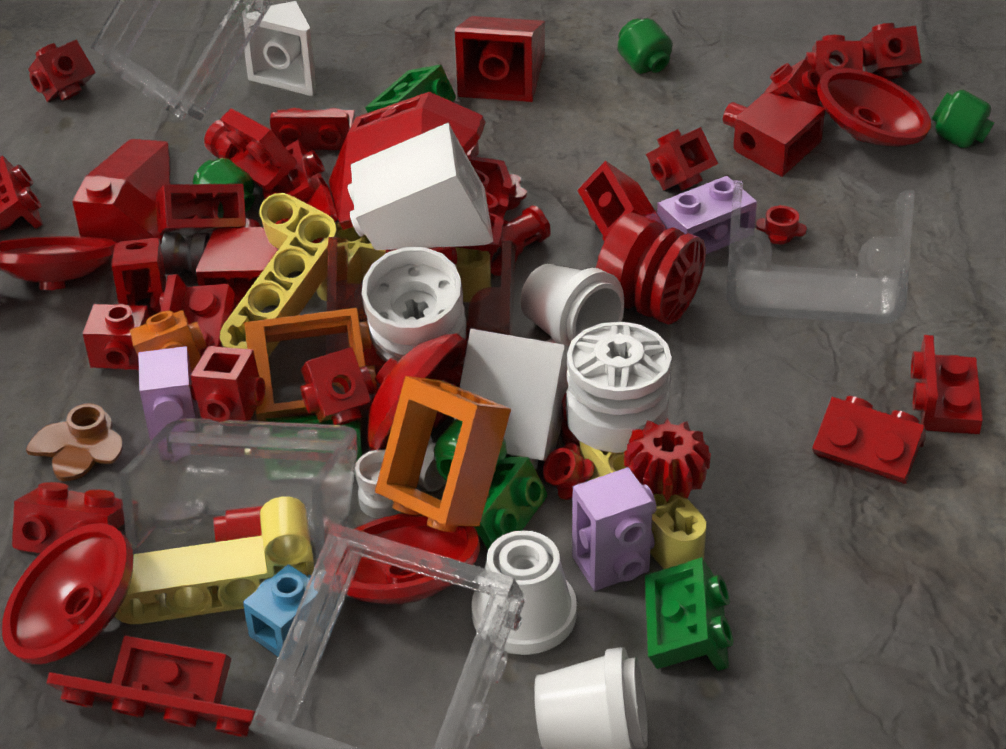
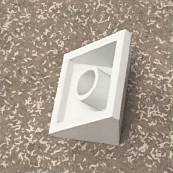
(282, 51)

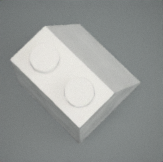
(420, 195)
(523, 377)

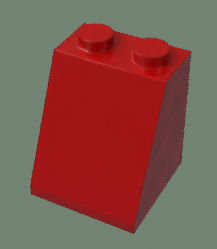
(499, 58)

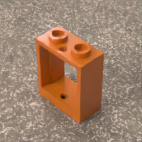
(302, 326)
(473, 458)

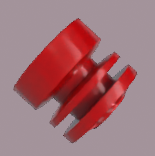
(653, 266)

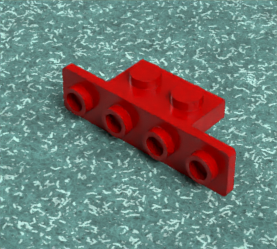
(164, 679)

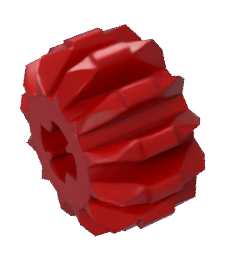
(668, 458)

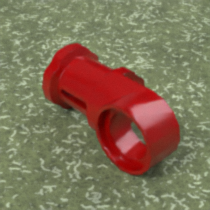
(523, 231)

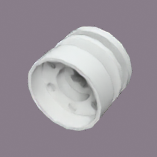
(412, 299)
(616, 383)

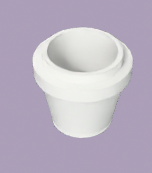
(563, 296)
(550, 600)
(593, 705)

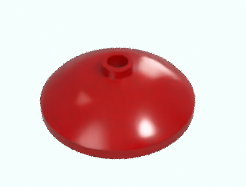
(873, 108)
(54, 258)
(426, 360)
(394, 585)
(68, 594)

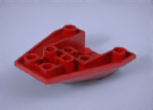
(392, 126)

